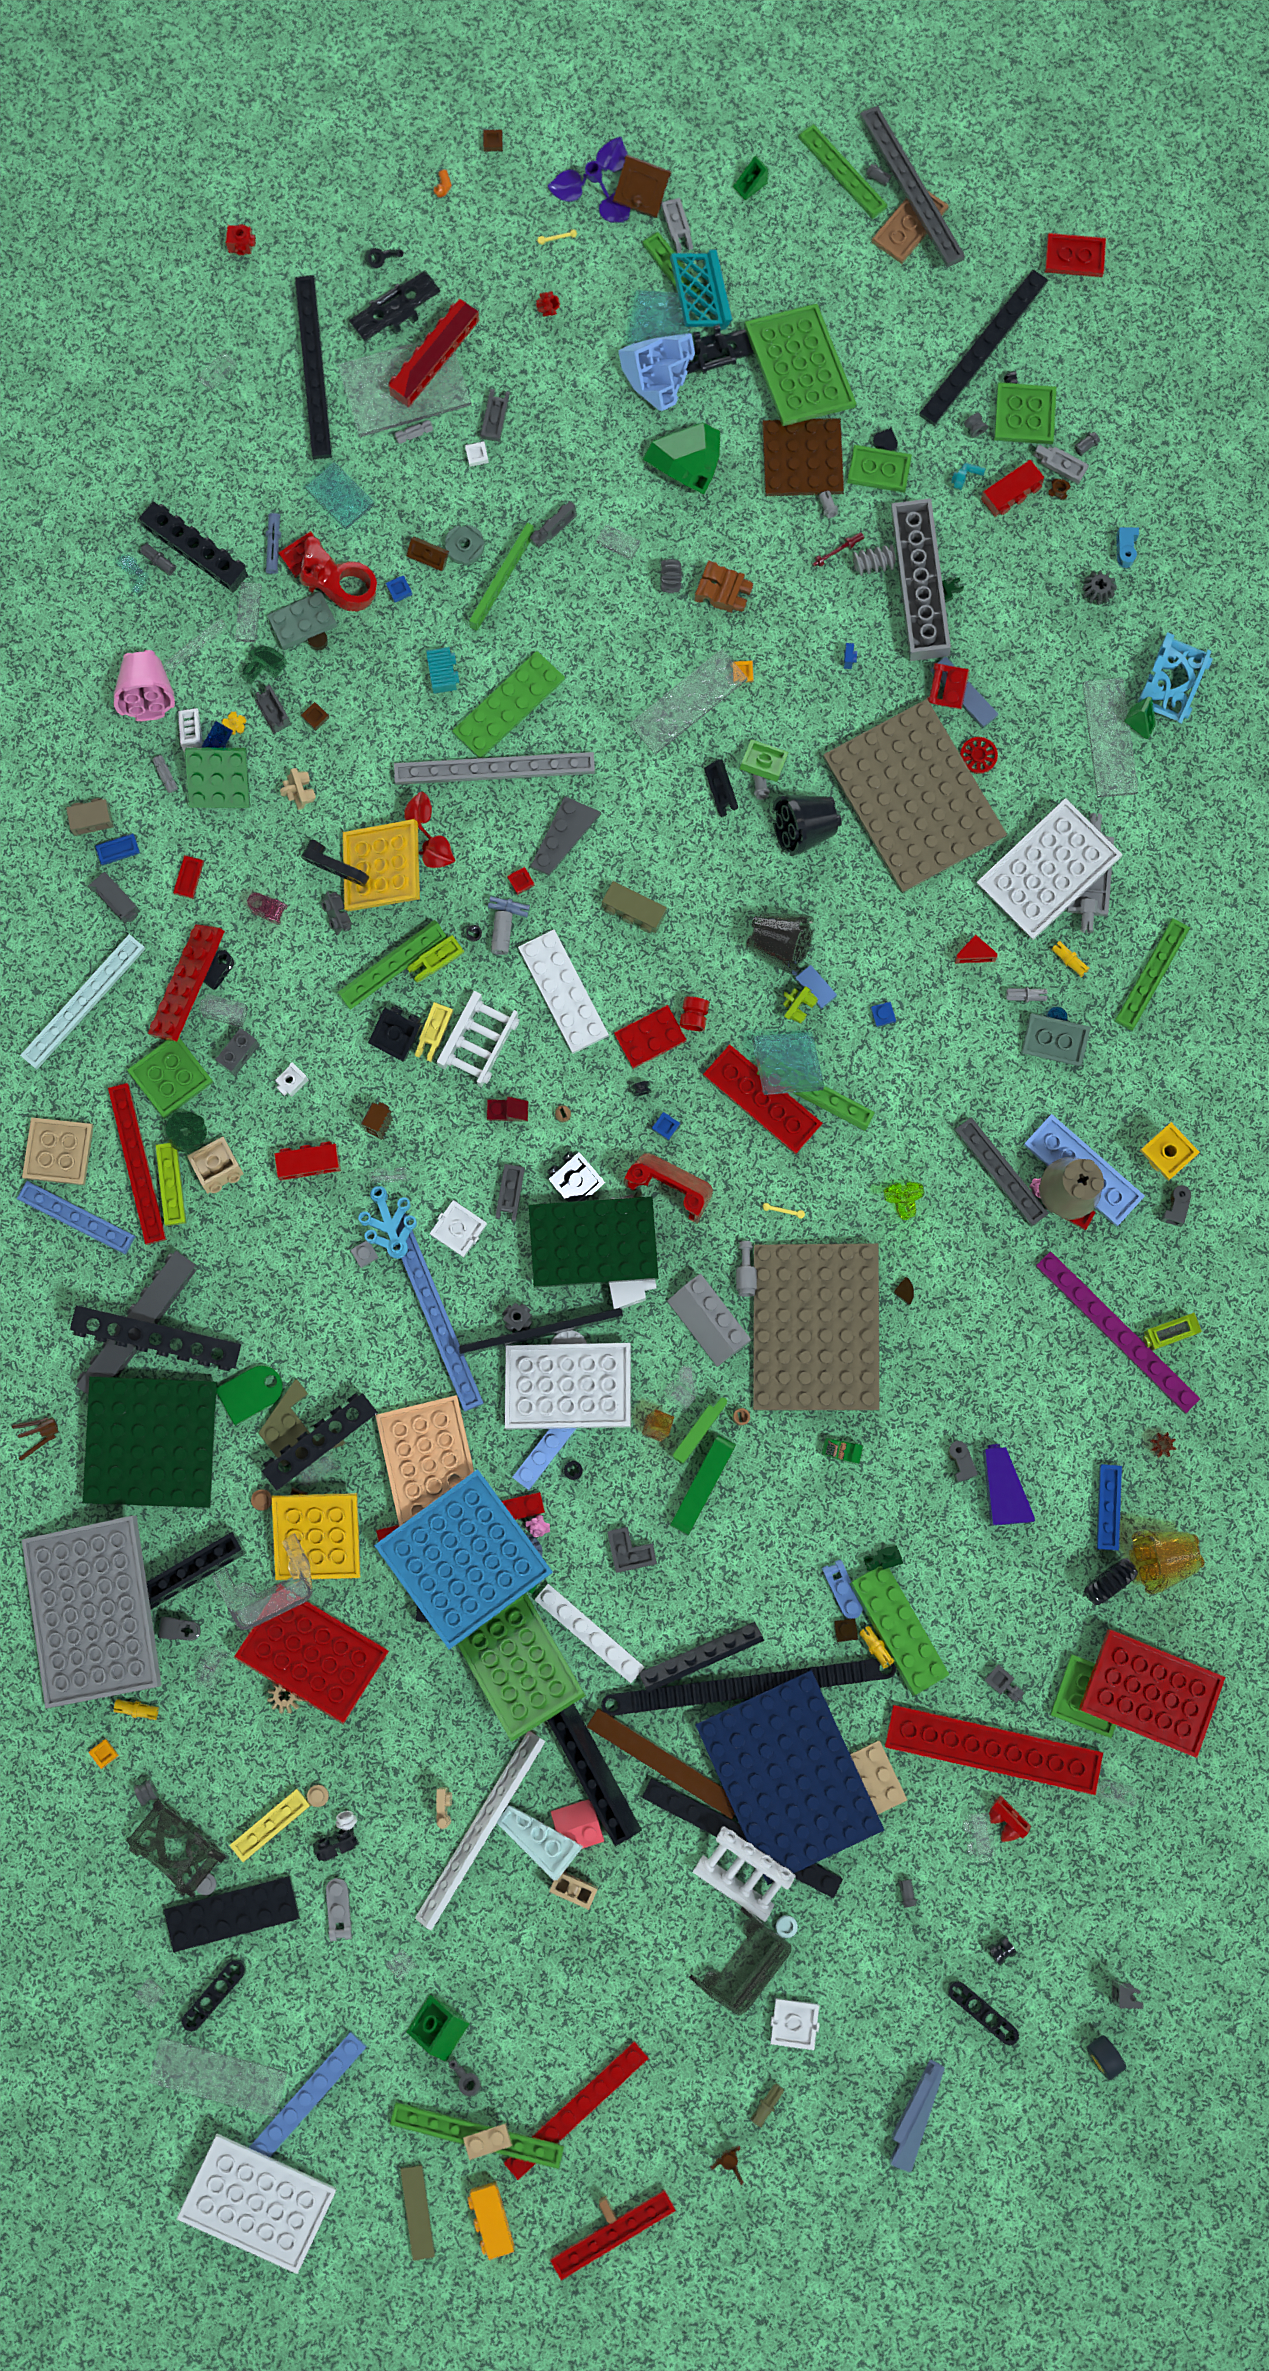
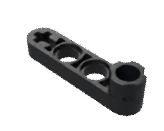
(314, 855)

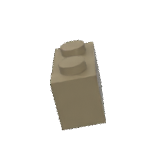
(89, 816)

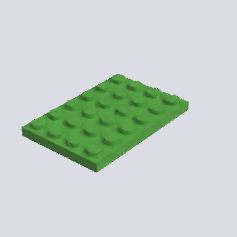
(800, 364)
(520, 1668)

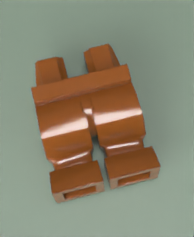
(726, 591)

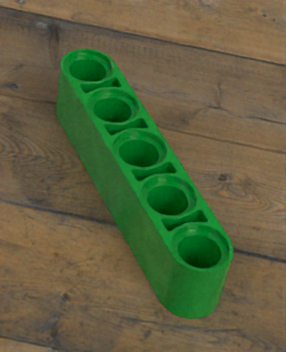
(703, 1485)

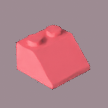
(579, 1823)

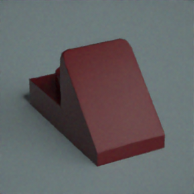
(507, 1110)

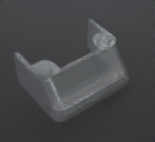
(252, 1609)

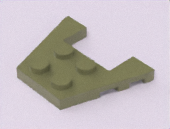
(285, 1426)

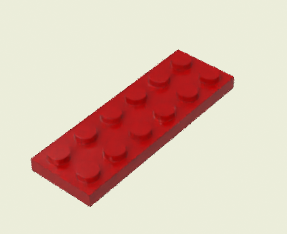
(186, 982)
(775, 1112)

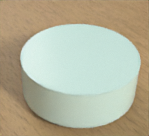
(786, 1926)

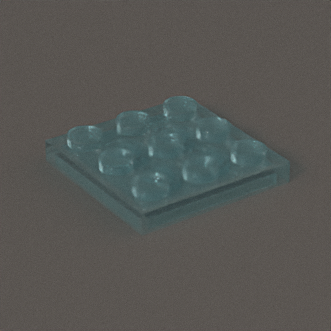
(656, 316)
(788, 1063)

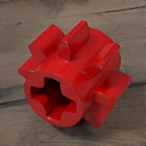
(548, 304)

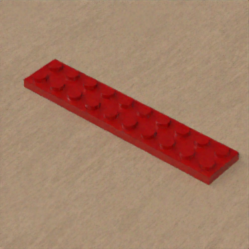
(994, 1749)

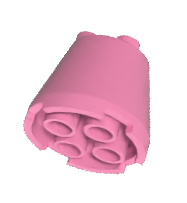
(143, 687)

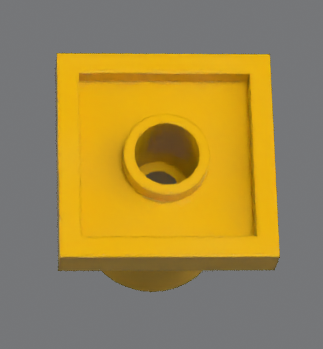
(1174, 1143)

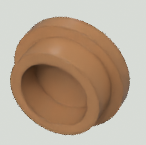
(261, 1499)

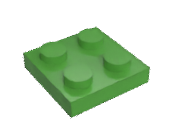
(764, 760)

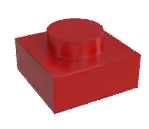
(520, 880)

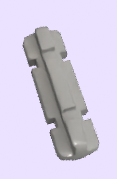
(414, 431)
(164, 773)

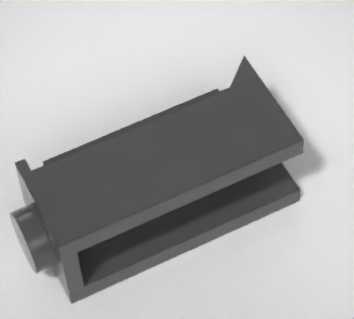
(114, 897)

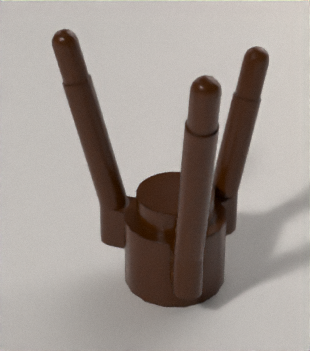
(46, 1428)
(729, 2162)

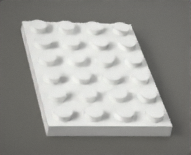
(1049, 869)
(568, 1386)
(256, 2203)

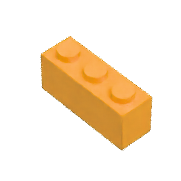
(491, 2220)

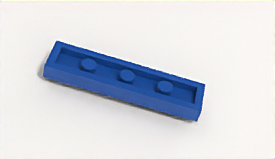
(1109, 1507)

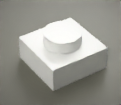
(476, 454)

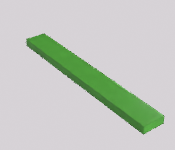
(456, 2129)

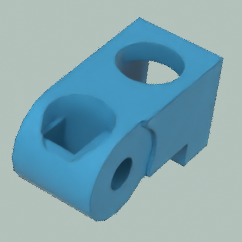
(1125, 545)

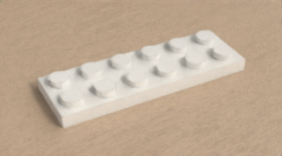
(563, 991)

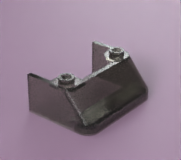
(749, 1967)

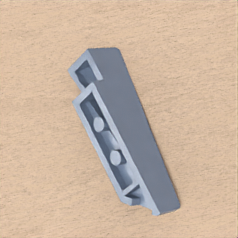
(914, 2118)

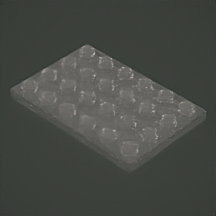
(369, 396)

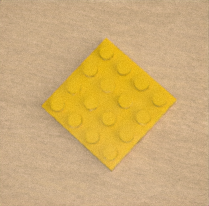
(390, 860)
(325, 1529)

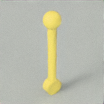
(541, 240)
(800, 1214)

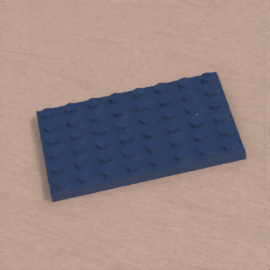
(790, 1775)

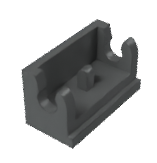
(272, 710)
(1123, 1995)

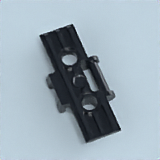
(397, 309)
(716, 346)

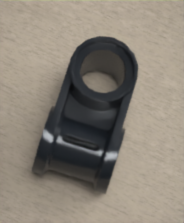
(218, 970)

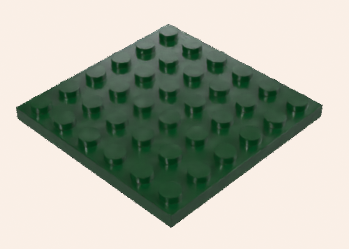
(149, 1442)

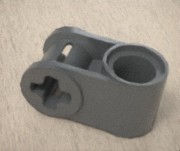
(175, 1629)

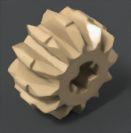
(278, 1700)

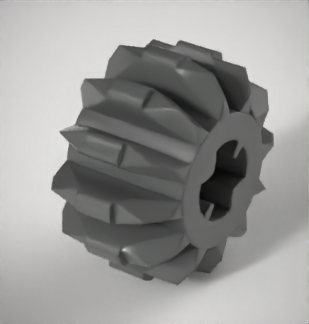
(670, 576)
(1106, 589)

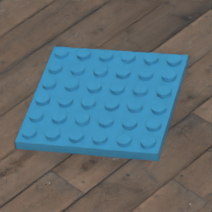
(463, 1559)

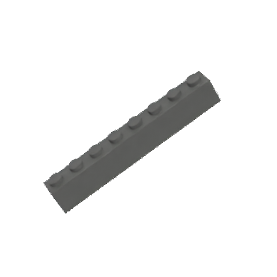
(150, 1308)

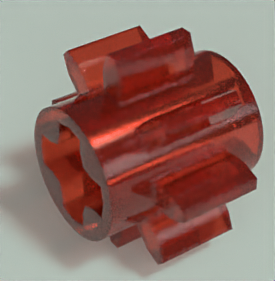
(1157, 1447)

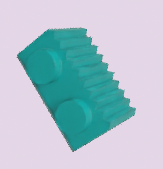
(441, 670)

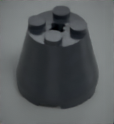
(804, 821)

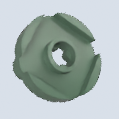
(463, 534)

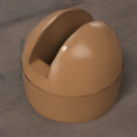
(558, 1115)
(744, 1415)

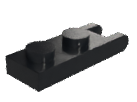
(720, 787)

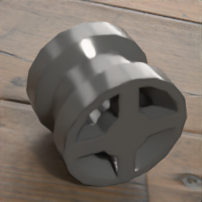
(975, 425)
(146, 1792)

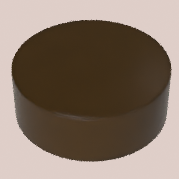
(318, 641)

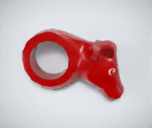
(323, 573)

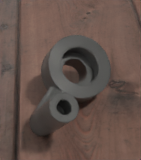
(465, 2078)

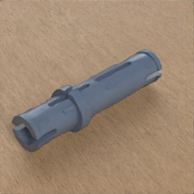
(273, 522)

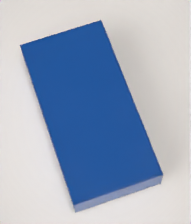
(117, 849)

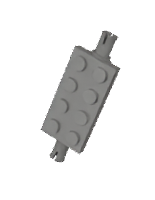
(1096, 898)

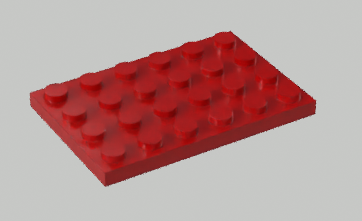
(314, 1658)
(1152, 1693)

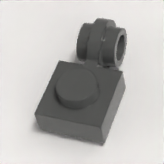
(1000, 1680)

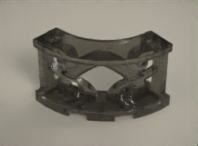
(206, 1848)

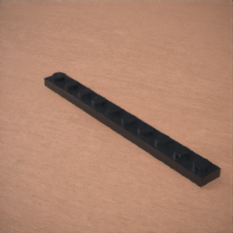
(983, 347)
(313, 367)
(713, 1822)

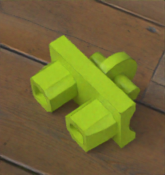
(804, 997)

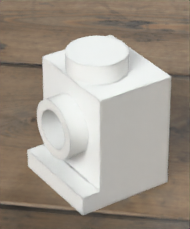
(299, 1080)

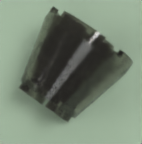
(781, 939)

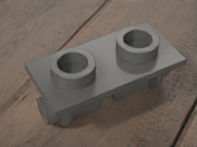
(332, 905)

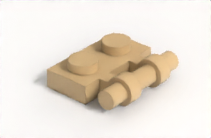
(443, 1801)

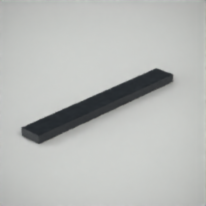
(539, 1332)

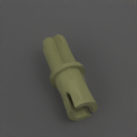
(767, 2105)

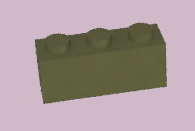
(633, 907)

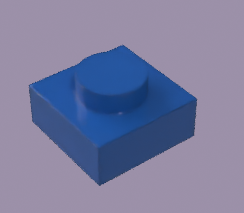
(399, 589)
(850, 656)
(883, 1014)
(666, 1126)

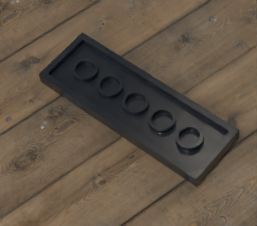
(232, 1914)

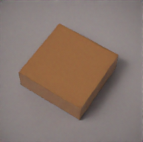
(607, 2209)

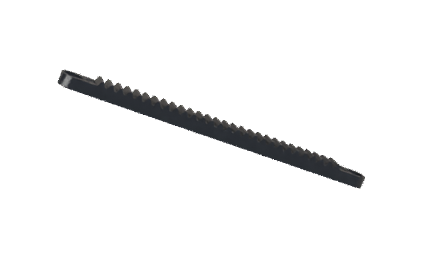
(742, 1687)

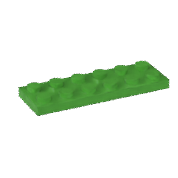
(508, 705)
(899, 1629)

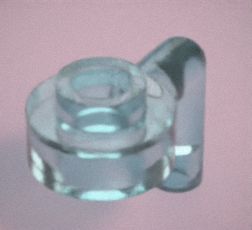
(129, 565)

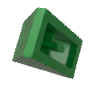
(752, 179)
(1142, 717)

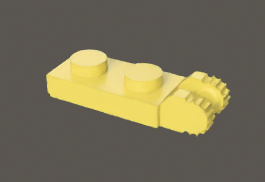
(434, 1029)

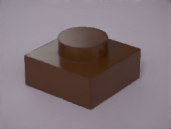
(493, 140)
(315, 716)

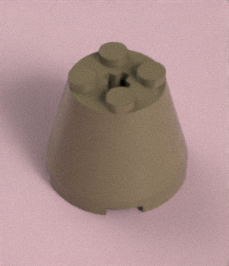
(1063, 1192)

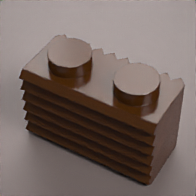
(377, 1120)

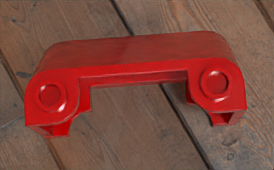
(650, 1166)

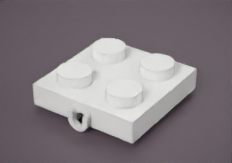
(458, 1228)
(794, 2024)

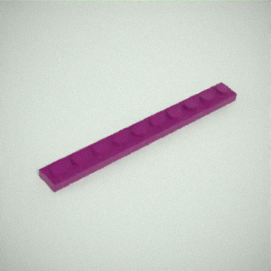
(1118, 1332)

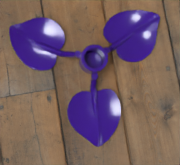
(568, 183)

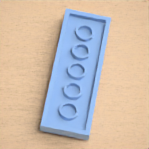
(1056, 1141)

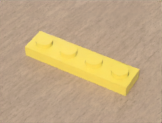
(270, 1825)

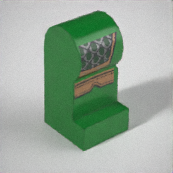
(842, 1451)

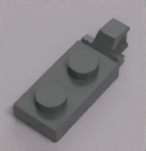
(554, 525)

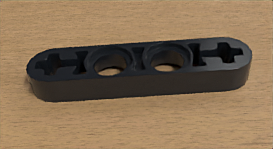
(214, 1995)
(983, 2012)

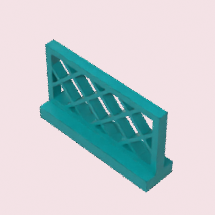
(715, 284)

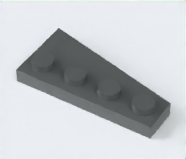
(567, 828)

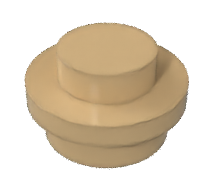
(317, 1795)

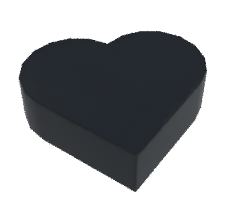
(885, 440)

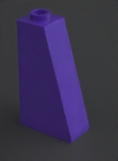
(1004, 1490)

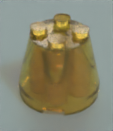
(1164, 1558)

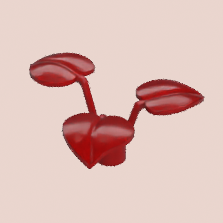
(436, 849)

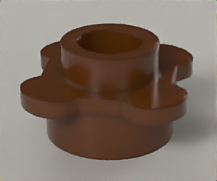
(1059, 483)

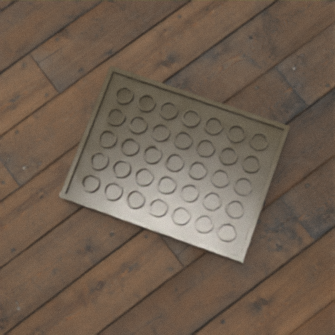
(914, 795)
(816, 1327)

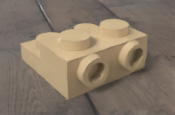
(215, 1165)

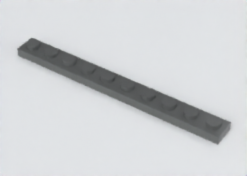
(912, 186)

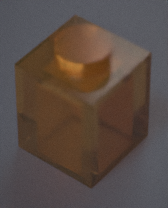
(658, 1425)

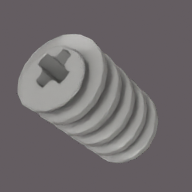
(874, 560)

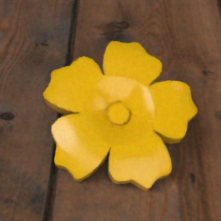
(235, 723)

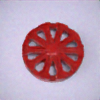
(979, 754)

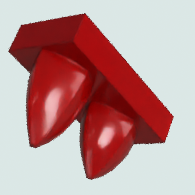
(1015, 1825)

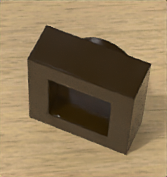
(845, 1630)

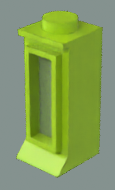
(1172, 1332)

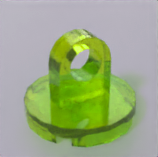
(904, 1197)

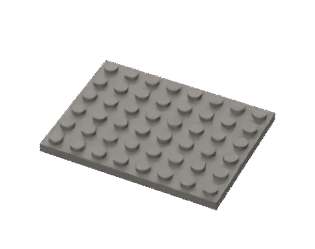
(91, 1612)

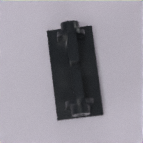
(326, 1846)

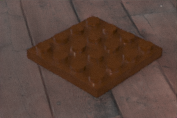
(803, 457)

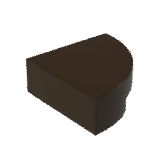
(905, 1291)

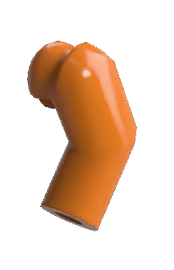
(445, 185)

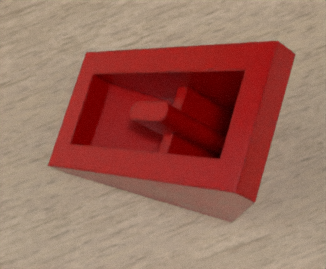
(976, 952)

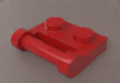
(954, 687)

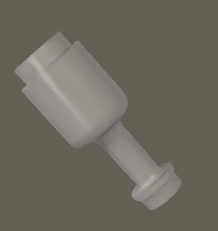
(746, 1274)

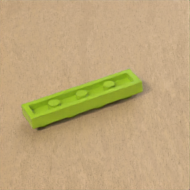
(170, 1185)

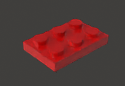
(1075, 255)
(650, 1037)

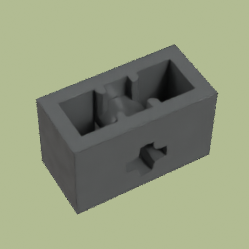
(237, 1052)

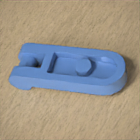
(842, 1590)

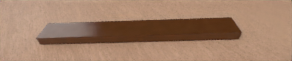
(661, 1761)

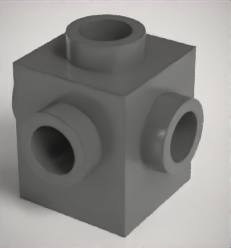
(517, 1325)

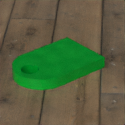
(248, 1393)

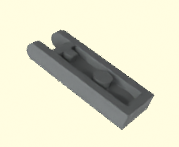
(495, 416)
(510, 1190)

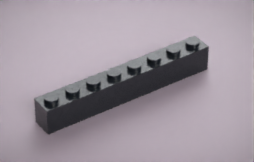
(594, 1775)

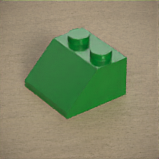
(437, 2028)

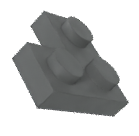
(625, 1556)

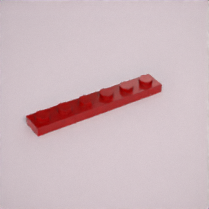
(612, 2234)

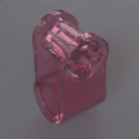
(270, 909)

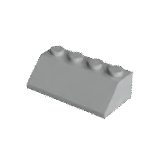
(709, 1320)

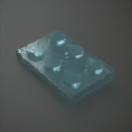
(340, 496)

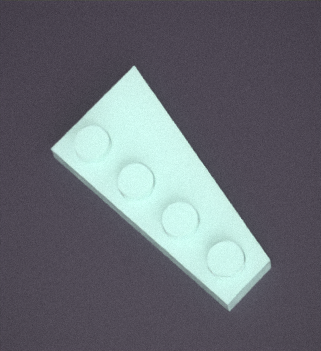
(543, 1844)

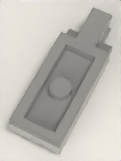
(1061, 463)

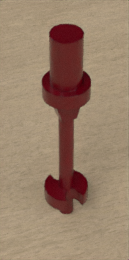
(849, 542)

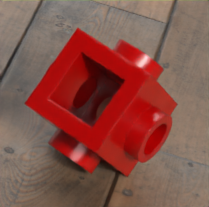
(240, 239)

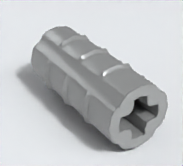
(501, 933)

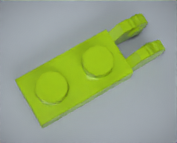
(437, 958)

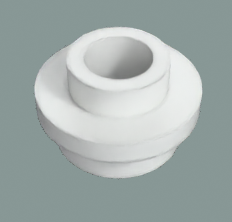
(346, 1820)

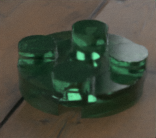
(177, 1138)

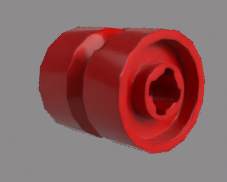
(694, 1010)

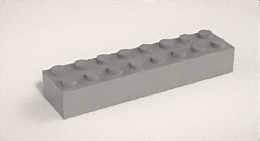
(920, 579)

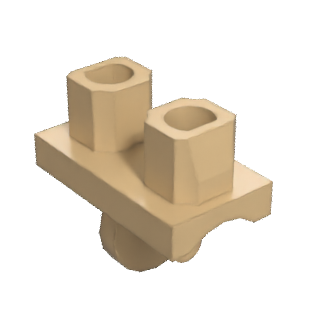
(294, 790)

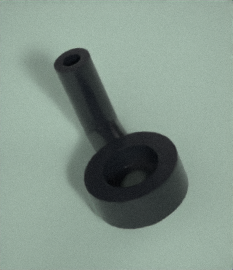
(380, 256)

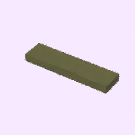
(417, 2212)

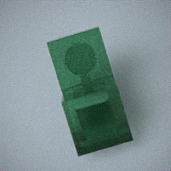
(264, 659)

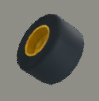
(1106, 2057)

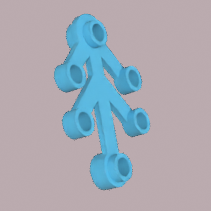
(389, 1225)

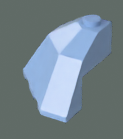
(658, 367)

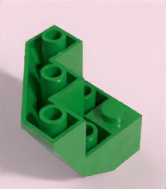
(687, 455)

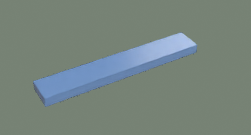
(76, 1217)

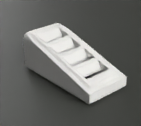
(190, 741)

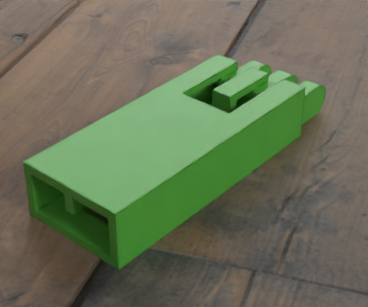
(698, 1431)

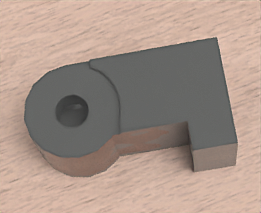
(1179, 1207)
(960, 1454)

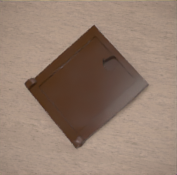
(641, 186)

